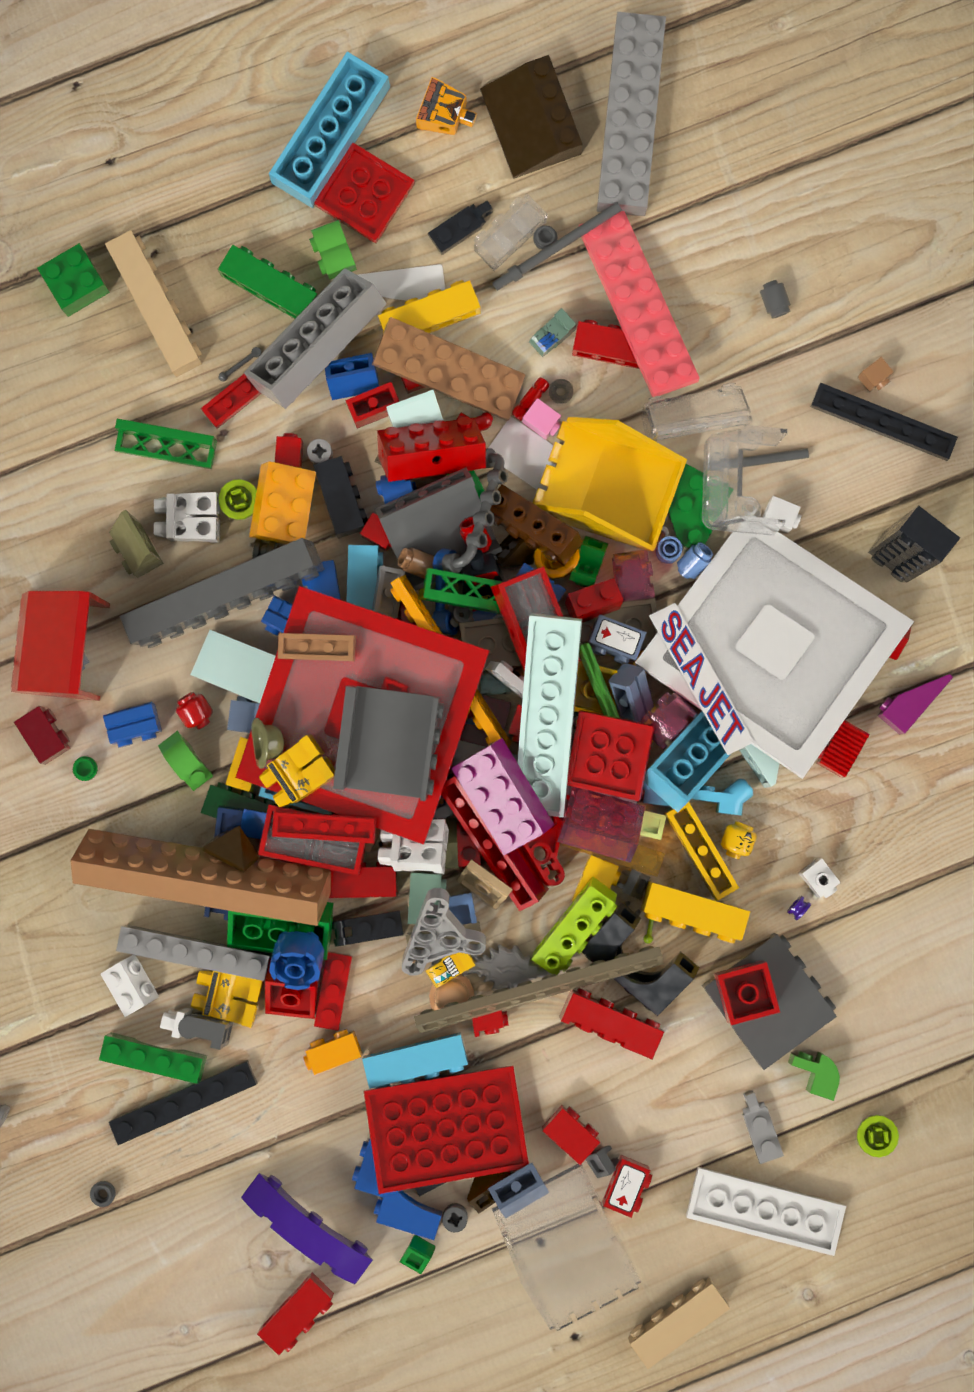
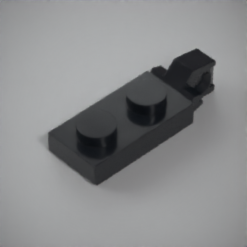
(460, 227)

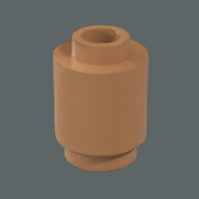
(415, 561)

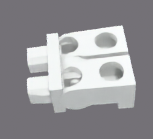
(189, 517)
(413, 856)

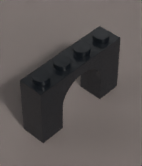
(652, 989)

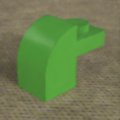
(184, 761)
(824, 1073)

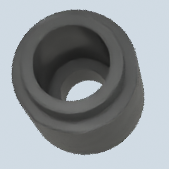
(775, 299)

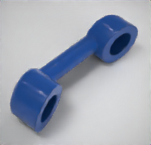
(441, 615)

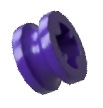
(799, 908)

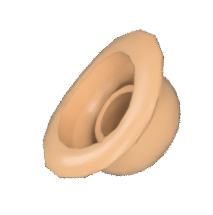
(456, 990)

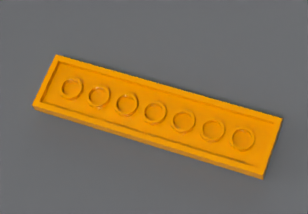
(418, 613)

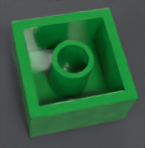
(73, 280)

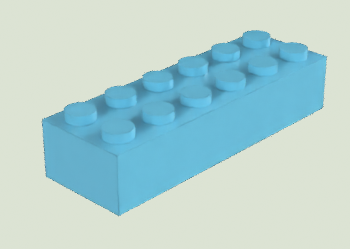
(329, 129)

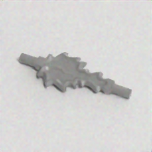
(505, 967)

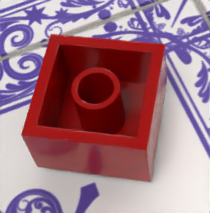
(747, 992)

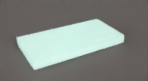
(233, 666)

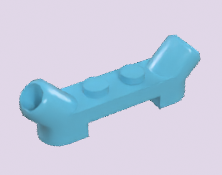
(728, 801)

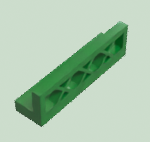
(165, 434)
(456, 599)

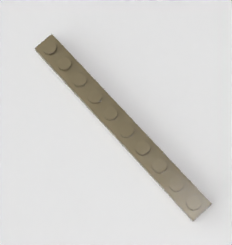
(548, 986)

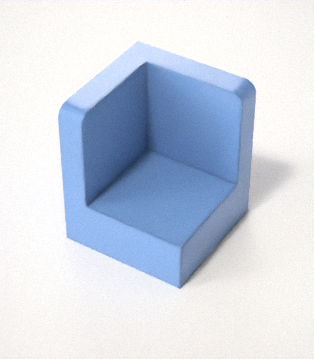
(463, 908)

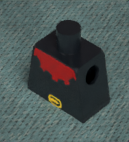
(484, 567)

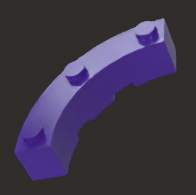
(306, 1229)

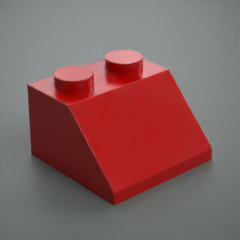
(290, 1002)

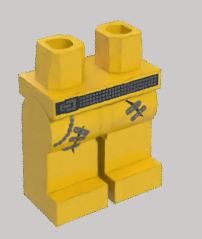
(291, 775)
(221, 993)

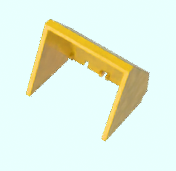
(610, 481)

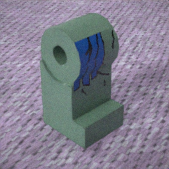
(553, 333)

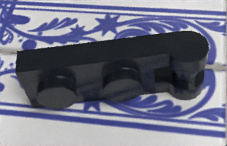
(368, 928)

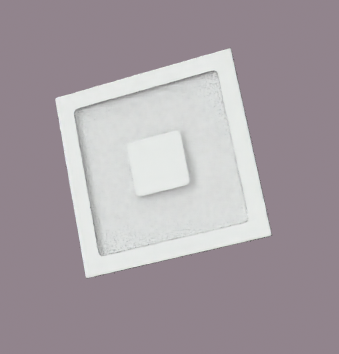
(785, 642)

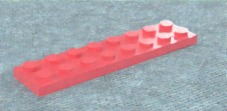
(640, 306)

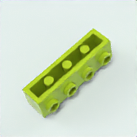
(574, 927)

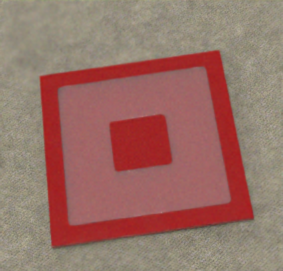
(310, 696)

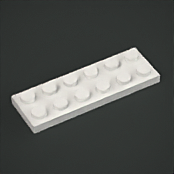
(766, 1211)

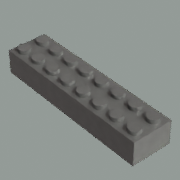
(223, 593)

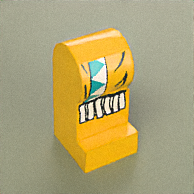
(449, 967)

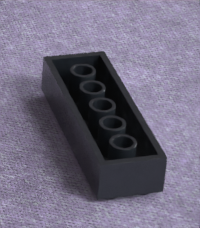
(913, 545)

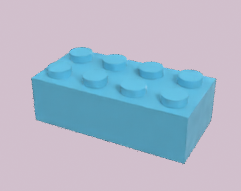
(686, 764)

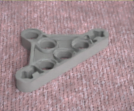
(435, 944)

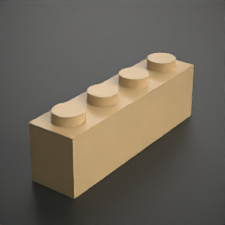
(678, 1322)

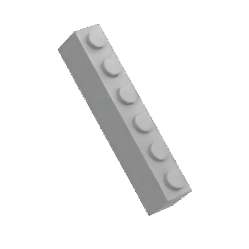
(193, 952)

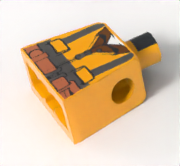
(443, 109)

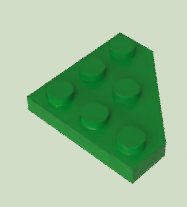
(686, 509)

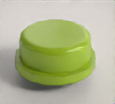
(237, 499)
(877, 1136)

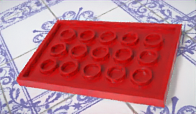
(445, 1129)

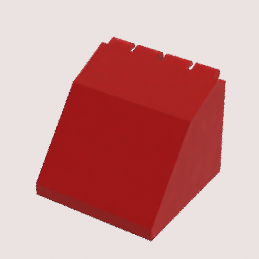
(52, 643)

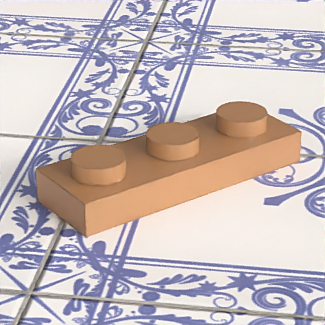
(316, 647)

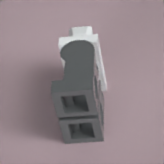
(190, 1025)

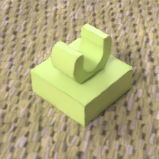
(653, 825)

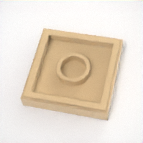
(484, 885)

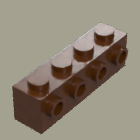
(535, 526)

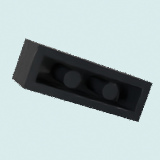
(340, 496)

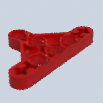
(549, 843)

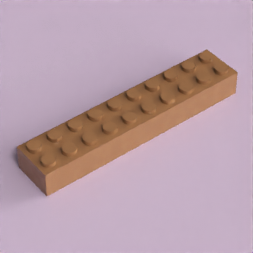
(196, 878)

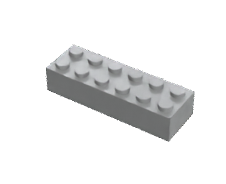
(315, 338)

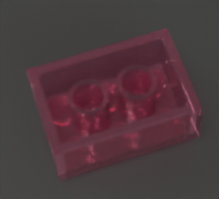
(601, 824)

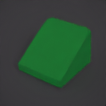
(417, 1254)

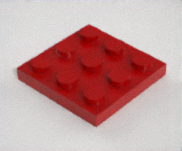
(364, 193)
(610, 755)

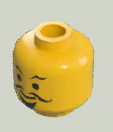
(738, 840)

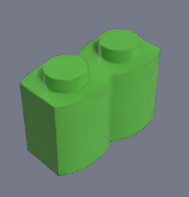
(333, 249)

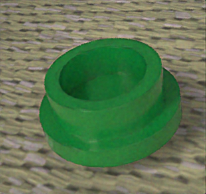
(85, 768)

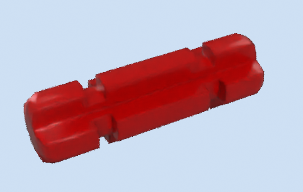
(527, 401)

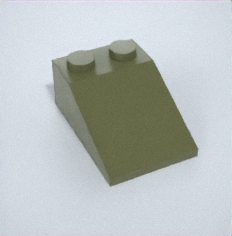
(134, 545)

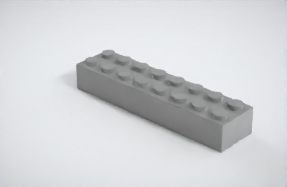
(631, 112)

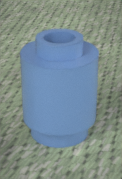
(694, 561)

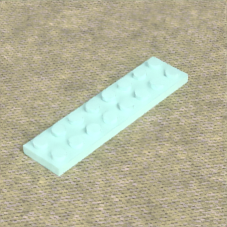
(549, 707)

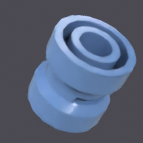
(665, 553)

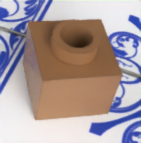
(876, 375)

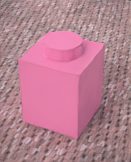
(542, 419)

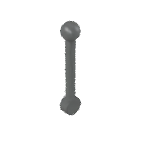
(256, 352)

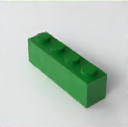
(265, 282)

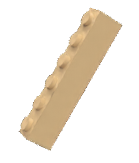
(153, 303)

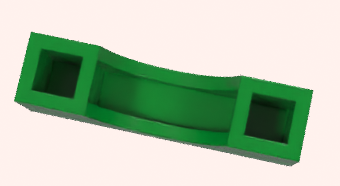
(153, 1059)

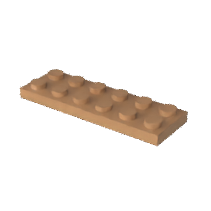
(448, 369)

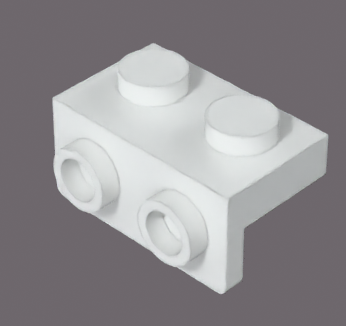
(129, 985)

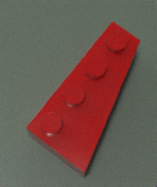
(611, 1023)

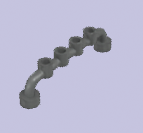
(484, 517)

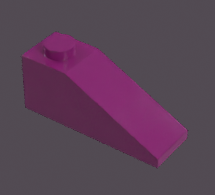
(907, 707)

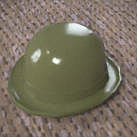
(267, 742)

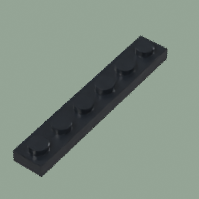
(884, 421)
(182, 1103)

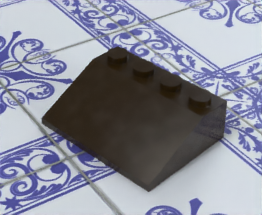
(532, 117)

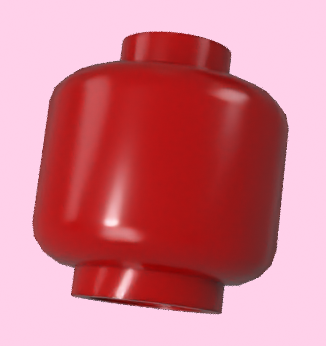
(194, 710)

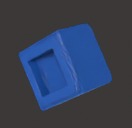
(253, 823)

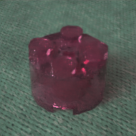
(633, 574)
(669, 718)

